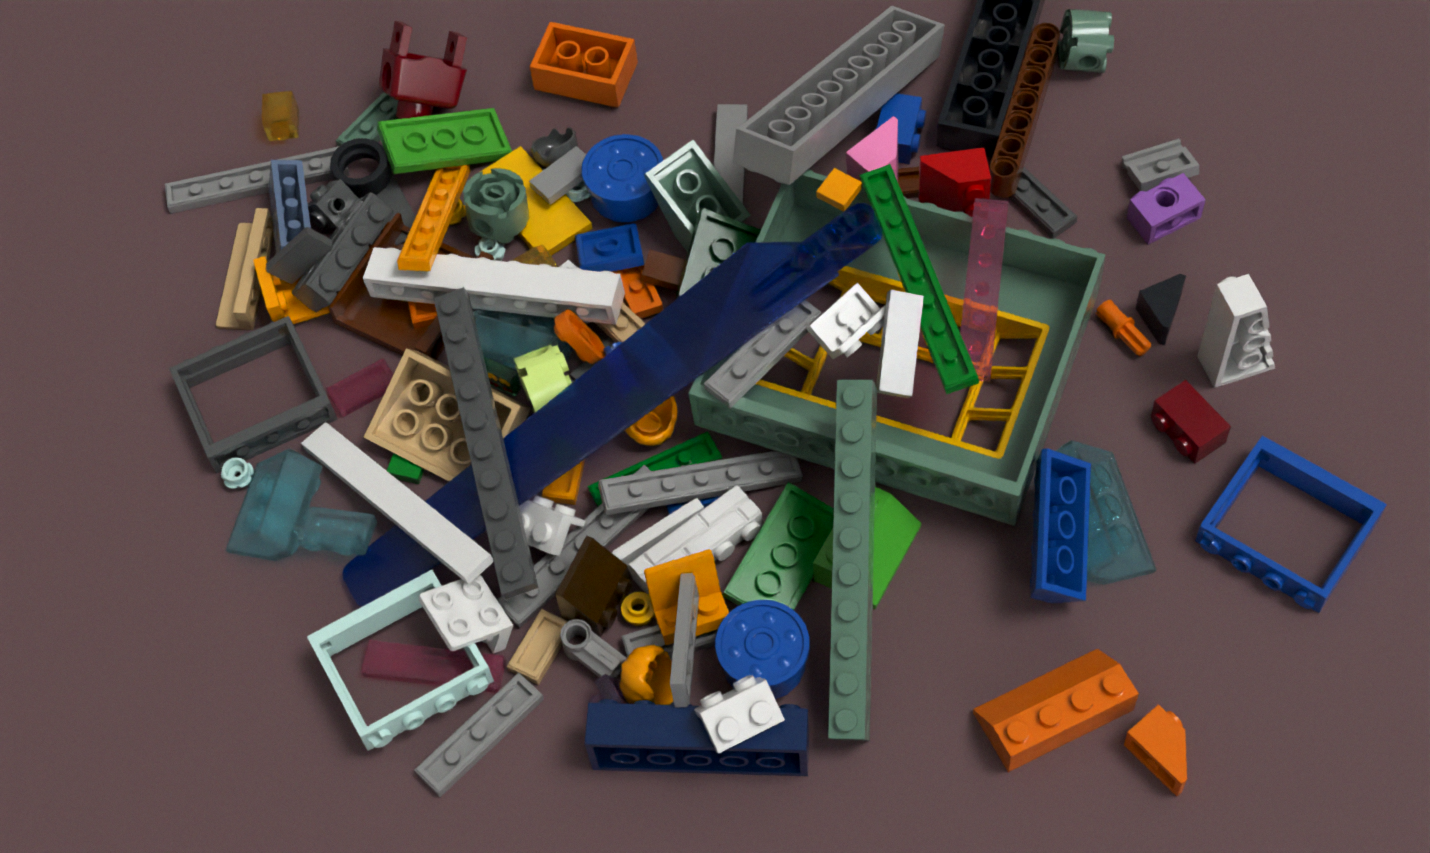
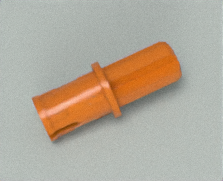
(1123, 327)

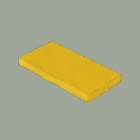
(547, 224)

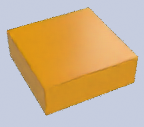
(839, 189)

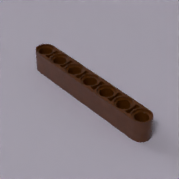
(1024, 110)

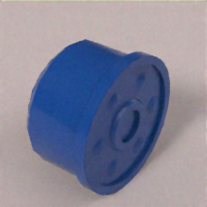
(616, 178)
(763, 642)

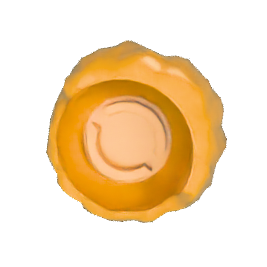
(656, 425)
(647, 676)

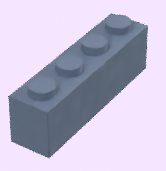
(287, 201)

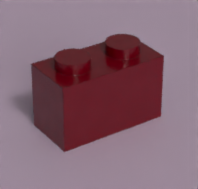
(1189, 422)

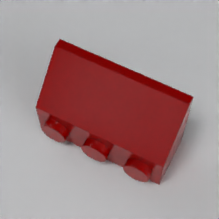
(954, 179)

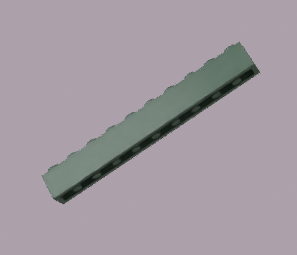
(853, 561)

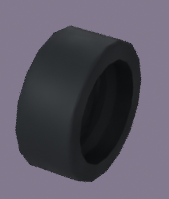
(360, 149)

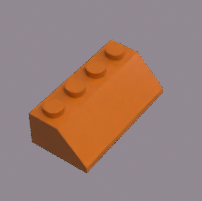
(1056, 708)

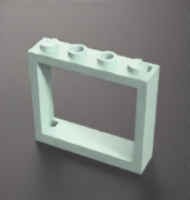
(373, 618)

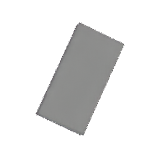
(559, 176)

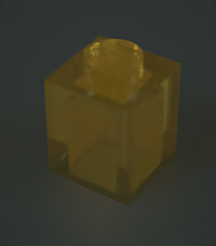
(280, 115)

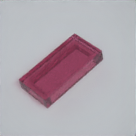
(361, 387)

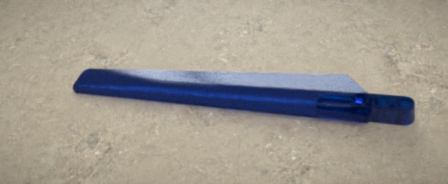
(640, 374)

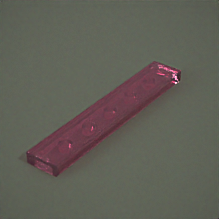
(983, 283)

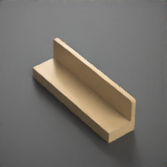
(242, 286)

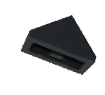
(1159, 304)

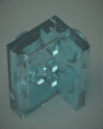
(336, 531)

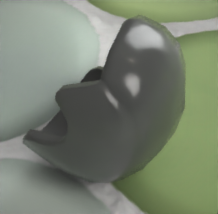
(552, 147)

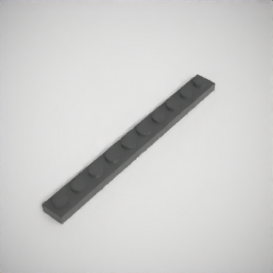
(485, 444)

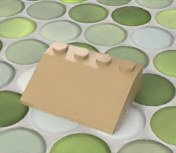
(423, 418)

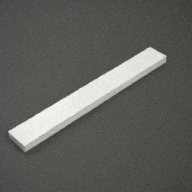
(398, 503)

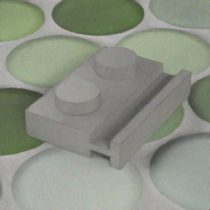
(1159, 162)

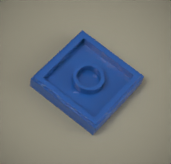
(610, 249)

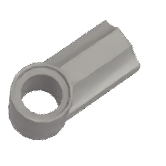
(593, 652)

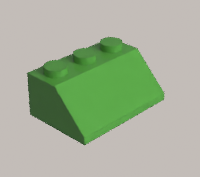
(893, 536)

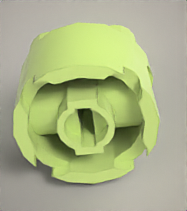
(542, 374)

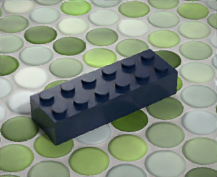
(675, 740)

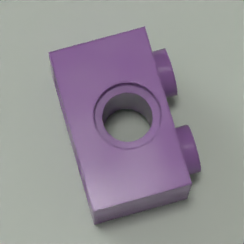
(1181, 207)

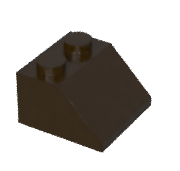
(593, 586)

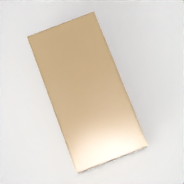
(538, 647)

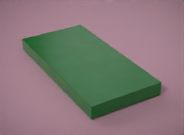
(784, 551)

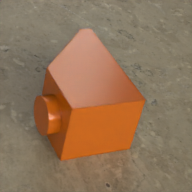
(1161, 746)

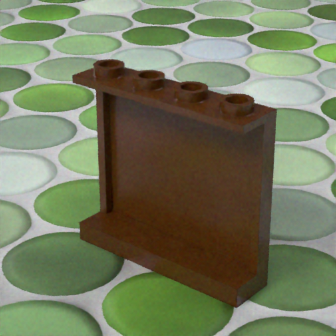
(382, 319)

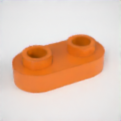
(579, 336)

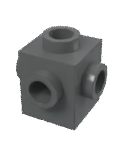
(330, 204)

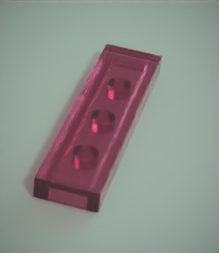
(424, 664)

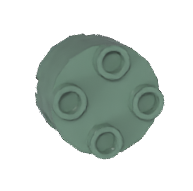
(1085, 40)
(496, 205)

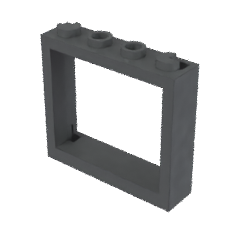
(269, 432)

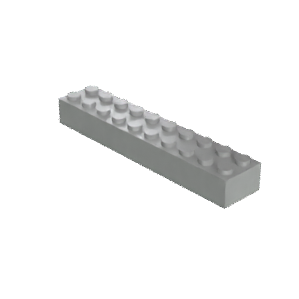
(837, 95)

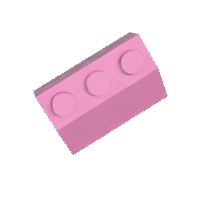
(875, 151)

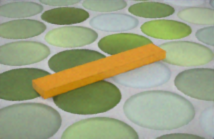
(433, 218)

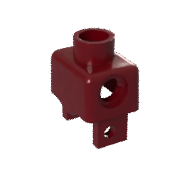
(422, 80)

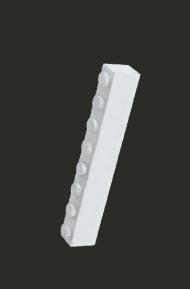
(500, 285)

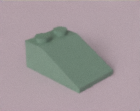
(686, 185)

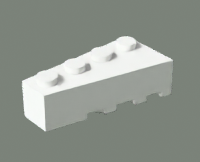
(1236, 333)

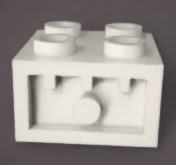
(467, 615)

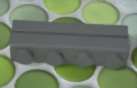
(350, 243)

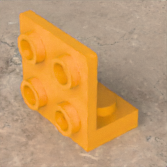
(279, 296)
(663, 589)

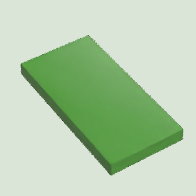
(443, 140)

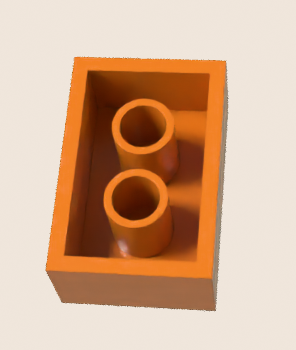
(584, 64)

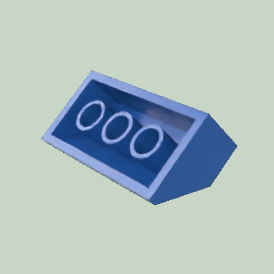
(1060, 528)

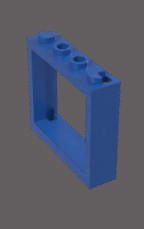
(1310, 480)

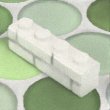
(714, 528)

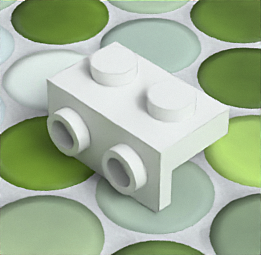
(846, 322)
(547, 526)
(739, 712)

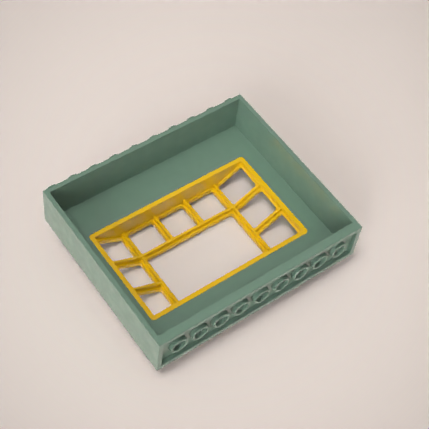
(1042, 295)

